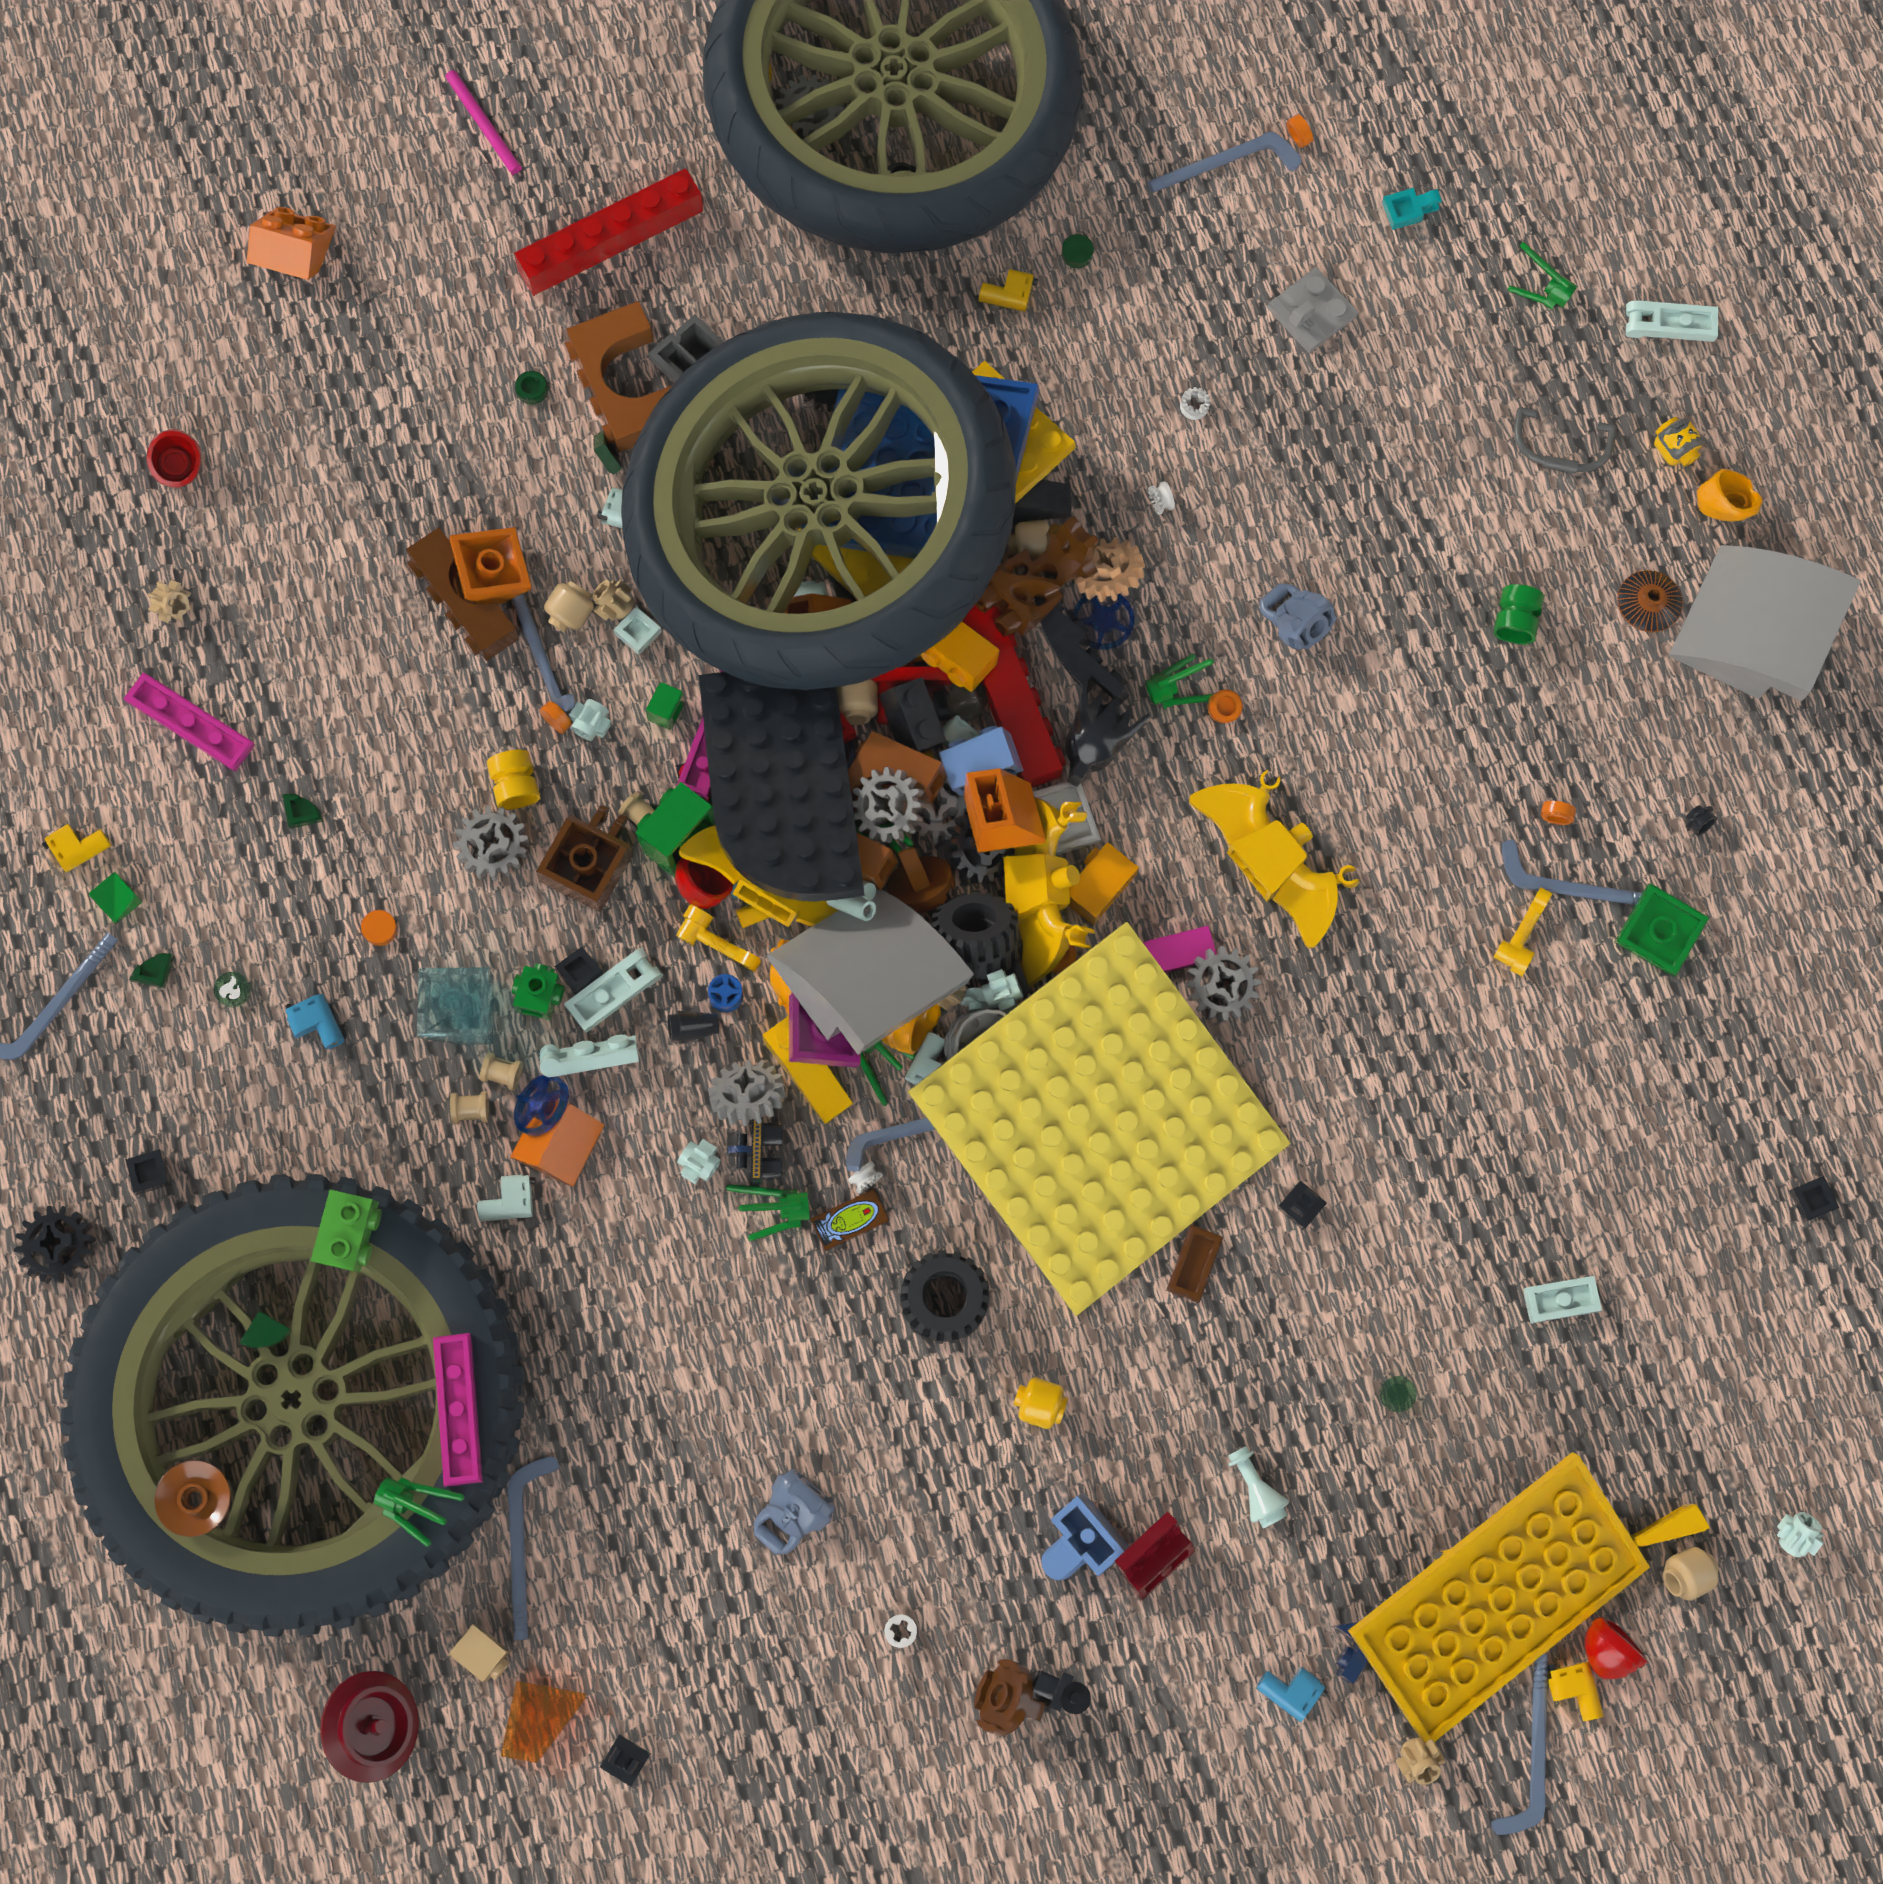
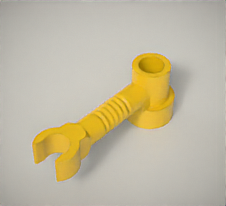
(695, 929)
(1514, 953)

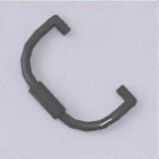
(1561, 464)

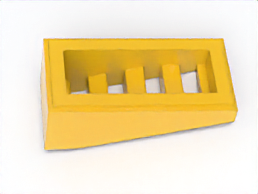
(1678, 1523)

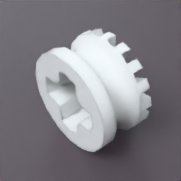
(1201, 397)
(1162, 497)
(864, 1177)
(904, 1642)

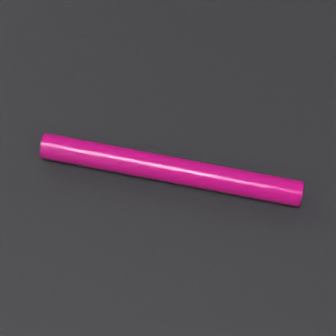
(483, 122)

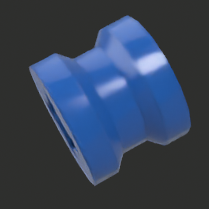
(725, 986)

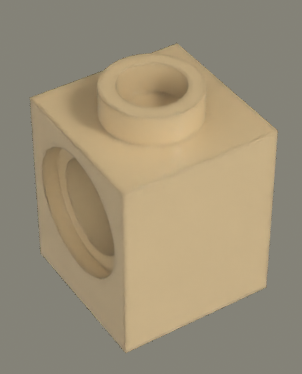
(481, 1654)

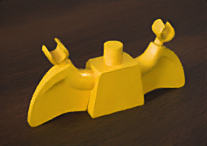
(706, 850)
(1273, 855)
(1038, 890)

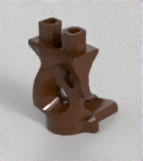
(1015, 593)

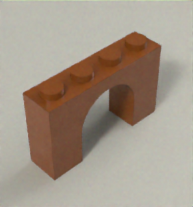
(594, 347)
(881, 752)

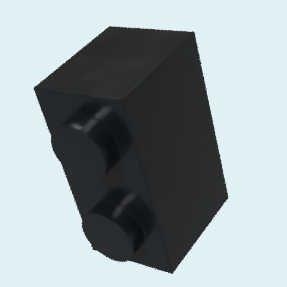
(912, 715)

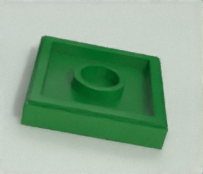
(1661, 929)

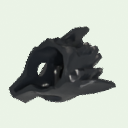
(1097, 735)

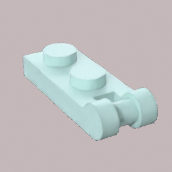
(1672, 321)
(612, 990)
(588, 1056)

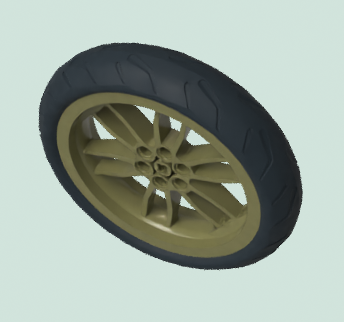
(901, 208)
(758, 370)

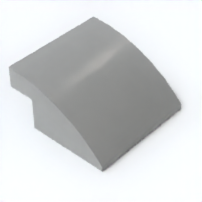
(1764, 620)
(870, 972)

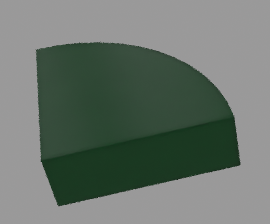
(606, 453)
(300, 811)
(153, 971)
(264, 1332)

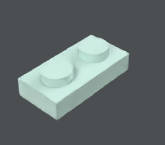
(1562, 1299)

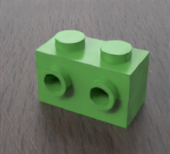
(346, 1231)

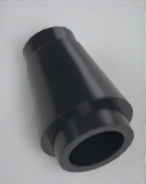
(690, 1026)

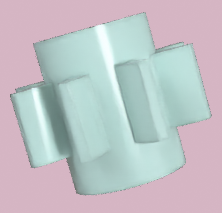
(589, 719)
(1002, 991)
(699, 1161)
(1800, 1534)

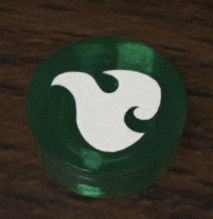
(232, 989)

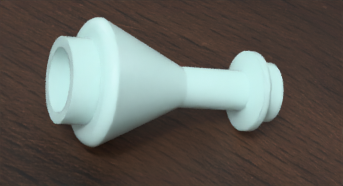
(1264, 1502)

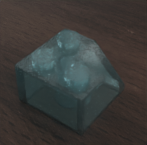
(456, 1005)

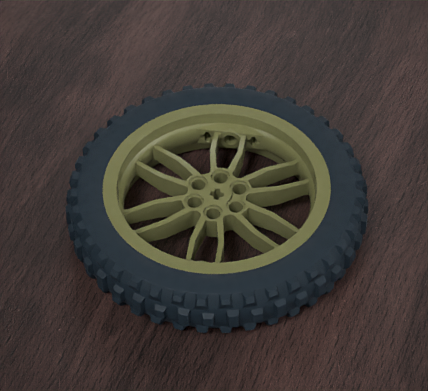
(179, 1281)

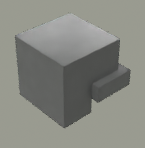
(681, 351)

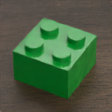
(672, 824)

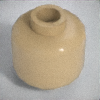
(1029, 536)
(569, 606)
(858, 701)
(1691, 1573)

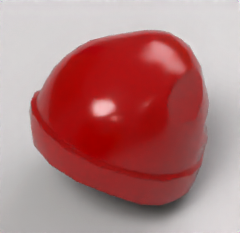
(174, 458)
(701, 884)
(1612, 1650)

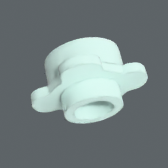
(975, 999)

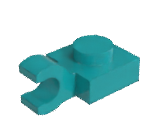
(1407, 208)

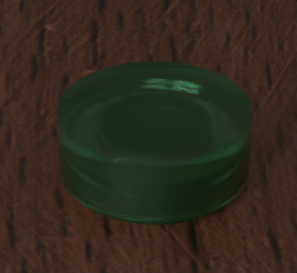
(1397, 1394)

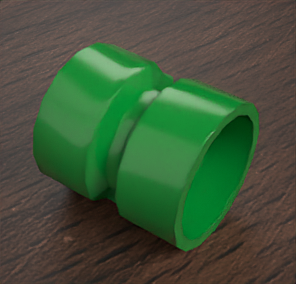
(1519, 614)

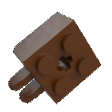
(585, 841)

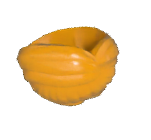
(1728, 497)
(912, 1034)

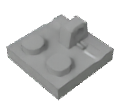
(1312, 310)

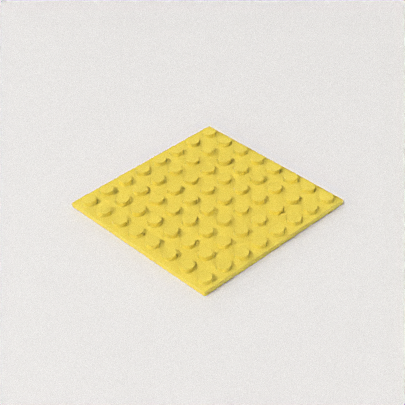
(1099, 1118)

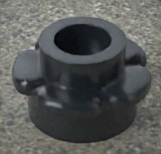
(1700, 820)

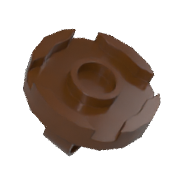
(921, 881)
(1006, 1698)

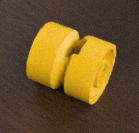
(513, 781)

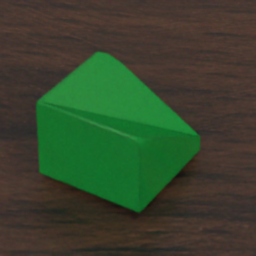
(665, 706)
(115, 897)

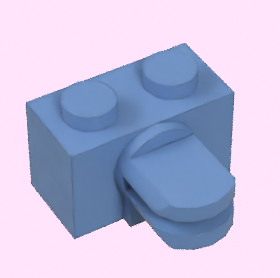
(988, 751)
(1085, 1539)

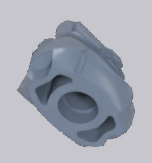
(1301, 618)
(796, 1509)

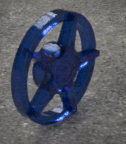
(1104, 619)
(540, 1105)

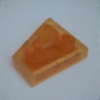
(537, 1719)

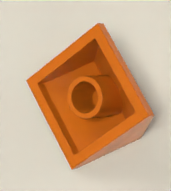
(490, 565)
(563, 1148)

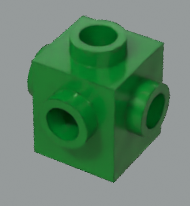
(540, 1002)

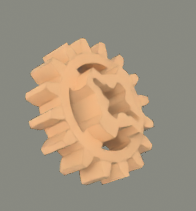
(1117, 570)

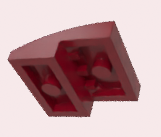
(1154, 1555)

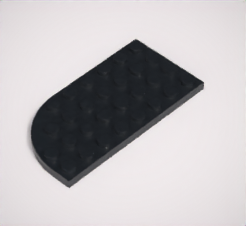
(781, 787)

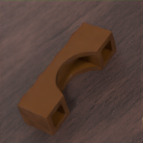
(485, 625)

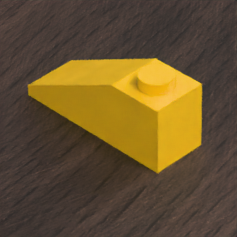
(813, 1080)

